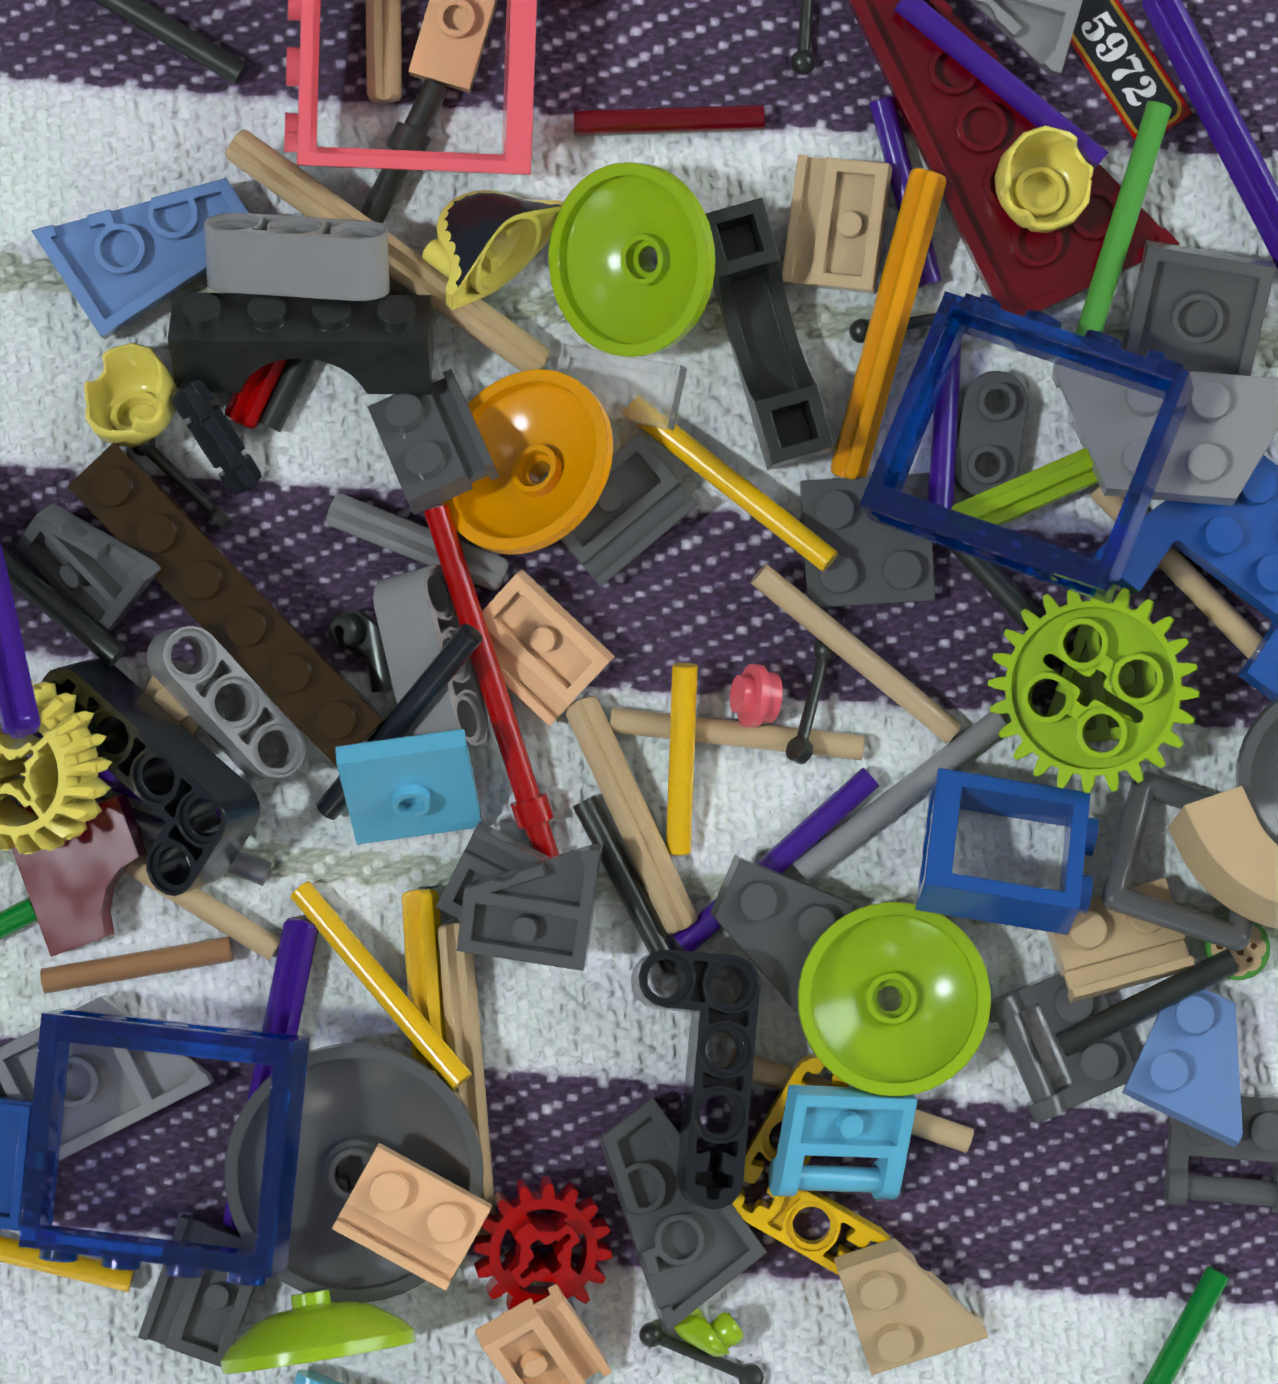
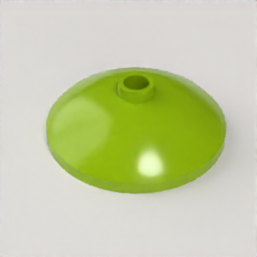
(605, 262)
(939, 1009)
(315, 1333)

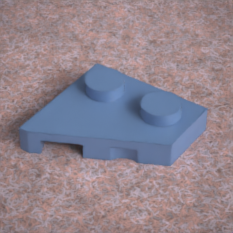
(1193, 1066)

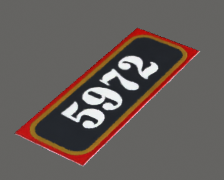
(1123, 64)

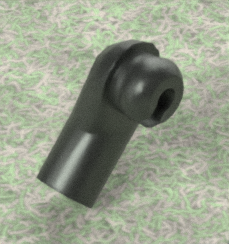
(362, 637)

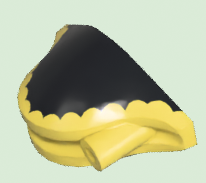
(487, 241)

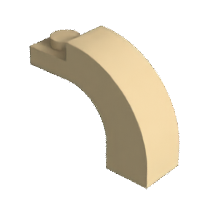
(1230, 854)

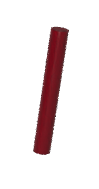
(669, 120)

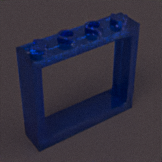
(1042, 338)
(125, 1252)

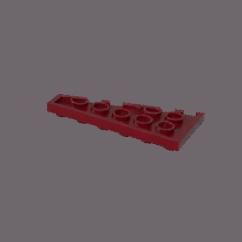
(962, 135)

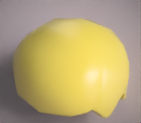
(1043, 180)
(130, 396)

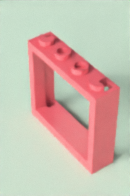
(519, 69)

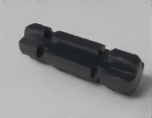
(215, 436)

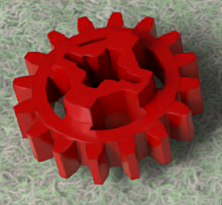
(558, 1229)

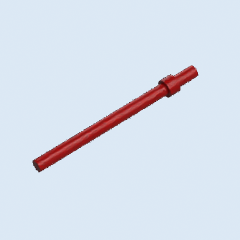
(531, 807)

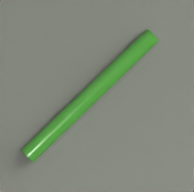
(1124, 217)

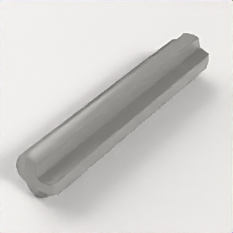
(409, 539)

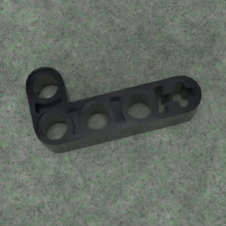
(144, 765)
(702, 1078)

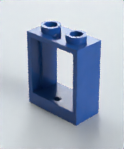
(995, 900)

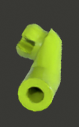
(710, 1337)

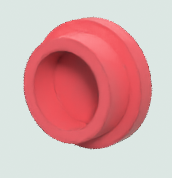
(756, 696)

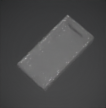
(627, 387)

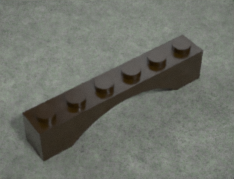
(226, 602)

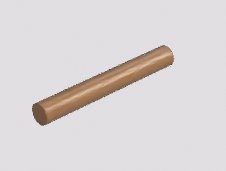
(136, 965)

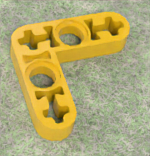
(778, 1215)

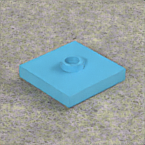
(409, 786)

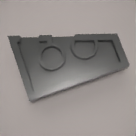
(680, 1246)

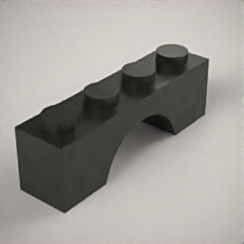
(232, 335)
(763, 337)

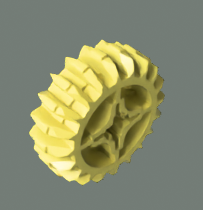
(58, 778)

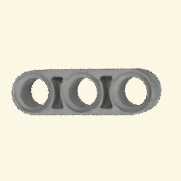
(297, 256)
(414, 626)
(255, 710)

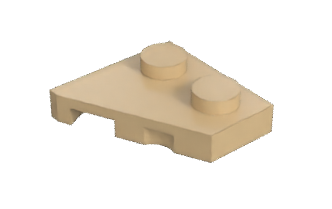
(902, 1308)

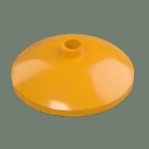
(532, 427)

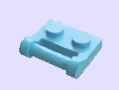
(842, 1125)

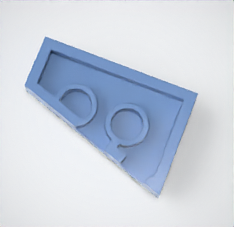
(137, 254)

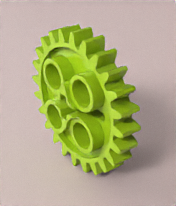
(1062, 737)

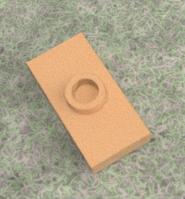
(452, 42)

